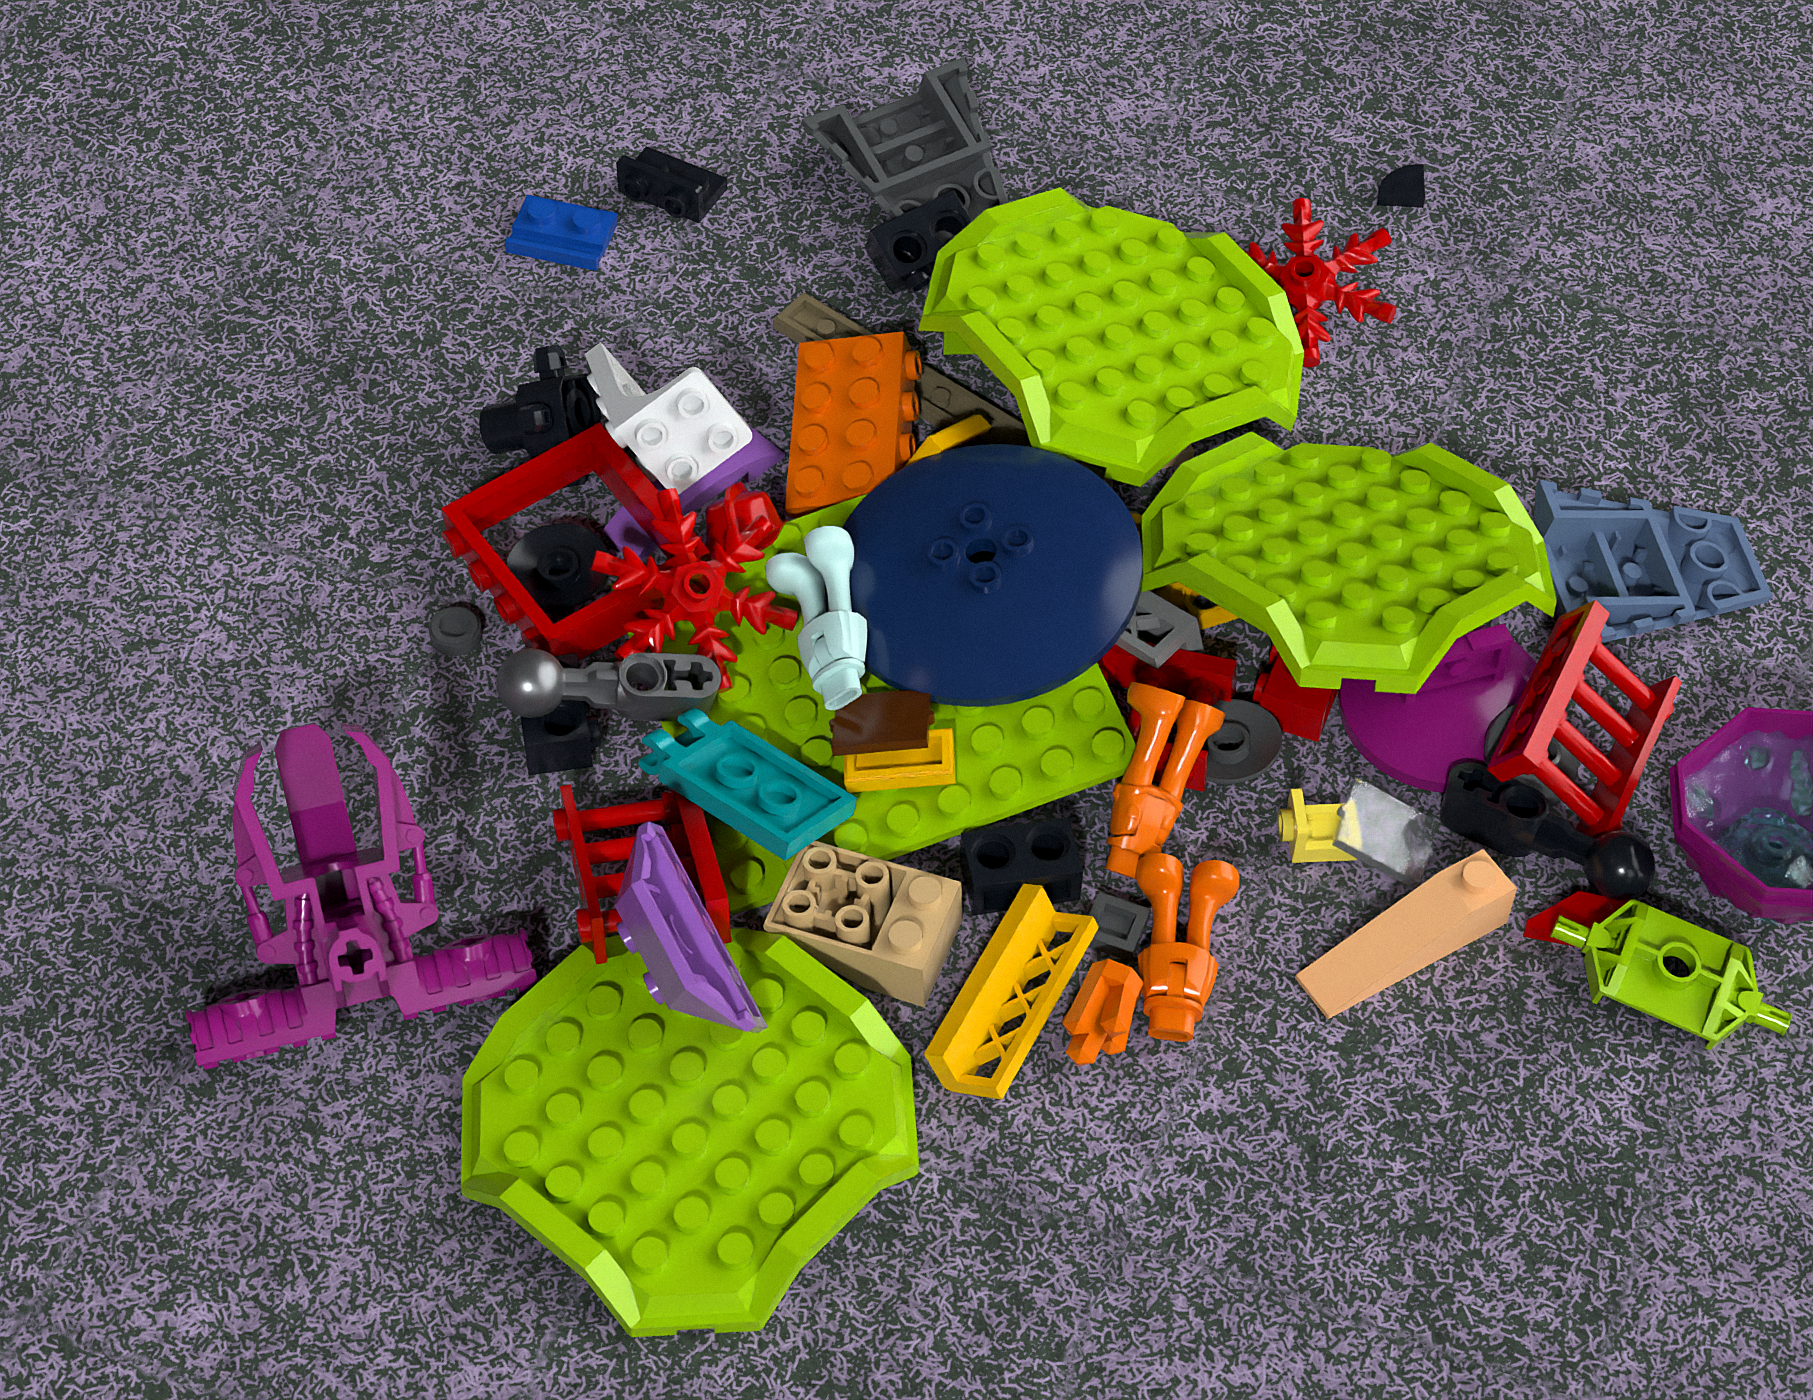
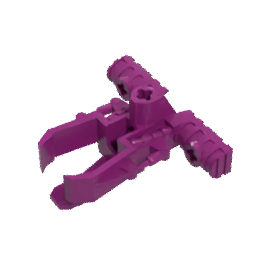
(341, 912)

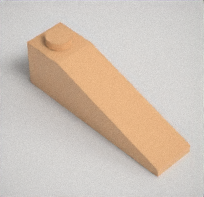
(1412, 933)

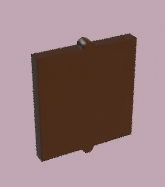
(882, 723)

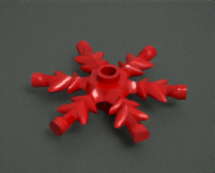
(1312, 281)
(680, 600)

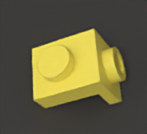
(1310, 830)

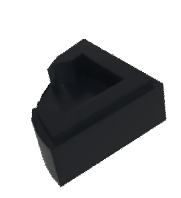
(1403, 187)

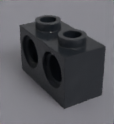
(916, 235)
(563, 736)
(1019, 856)

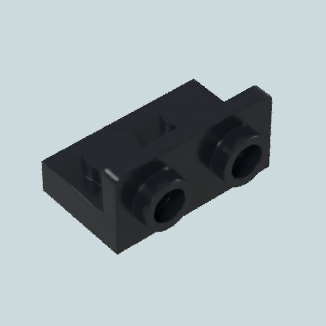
(669, 184)

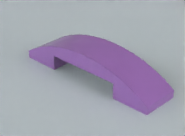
(745, 464)

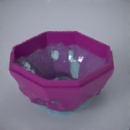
(1749, 813)

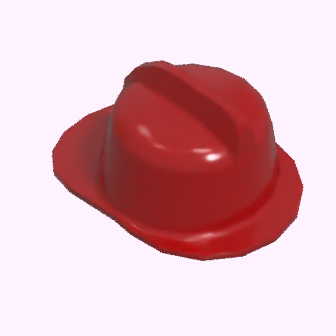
(741, 509)

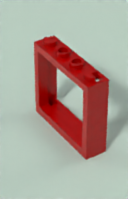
(525, 485)

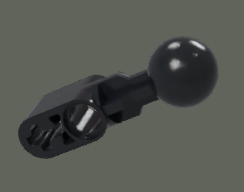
(1518, 822)

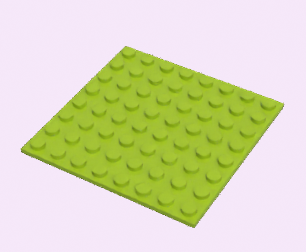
(1003, 753)

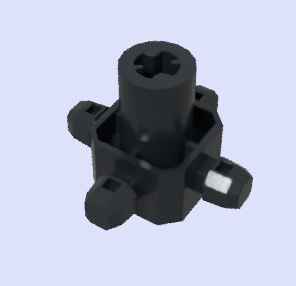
(542, 411)

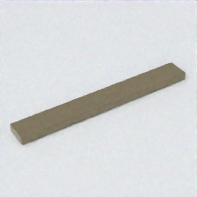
(939, 398)

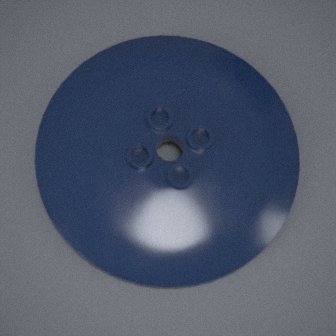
(1004, 626)

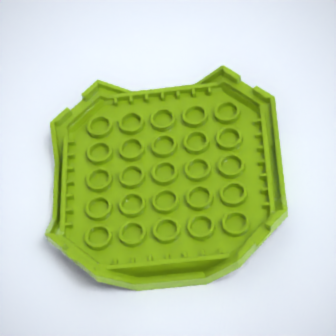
(1117, 329)
(1347, 553)
(679, 1152)

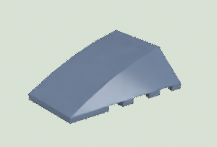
(1644, 561)

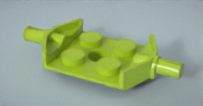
(1627, 965)

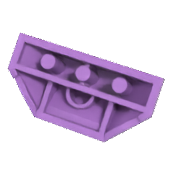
(678, 939)

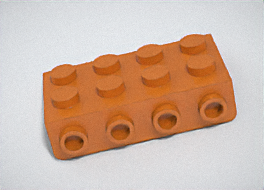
(850, 418)

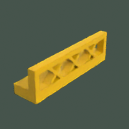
(996, 995)

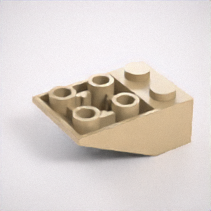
(869, 919)

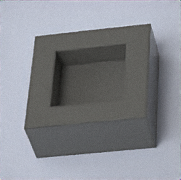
(1119, 925)

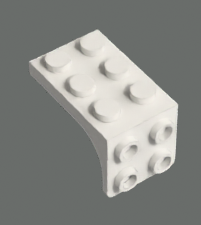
(674, 430)

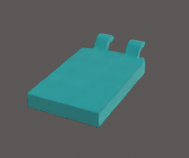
(747, 783)

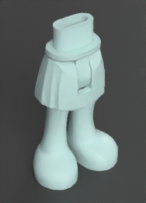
(834, 641)

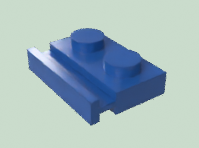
(561, 232)

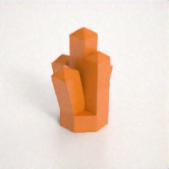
(1102, 1011)

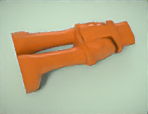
(1146, 812)

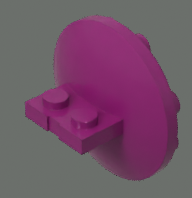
(1447, 720)

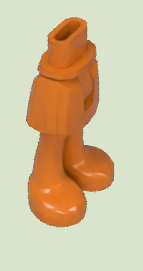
(1178, 973)

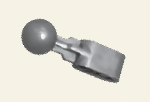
(536, 683)

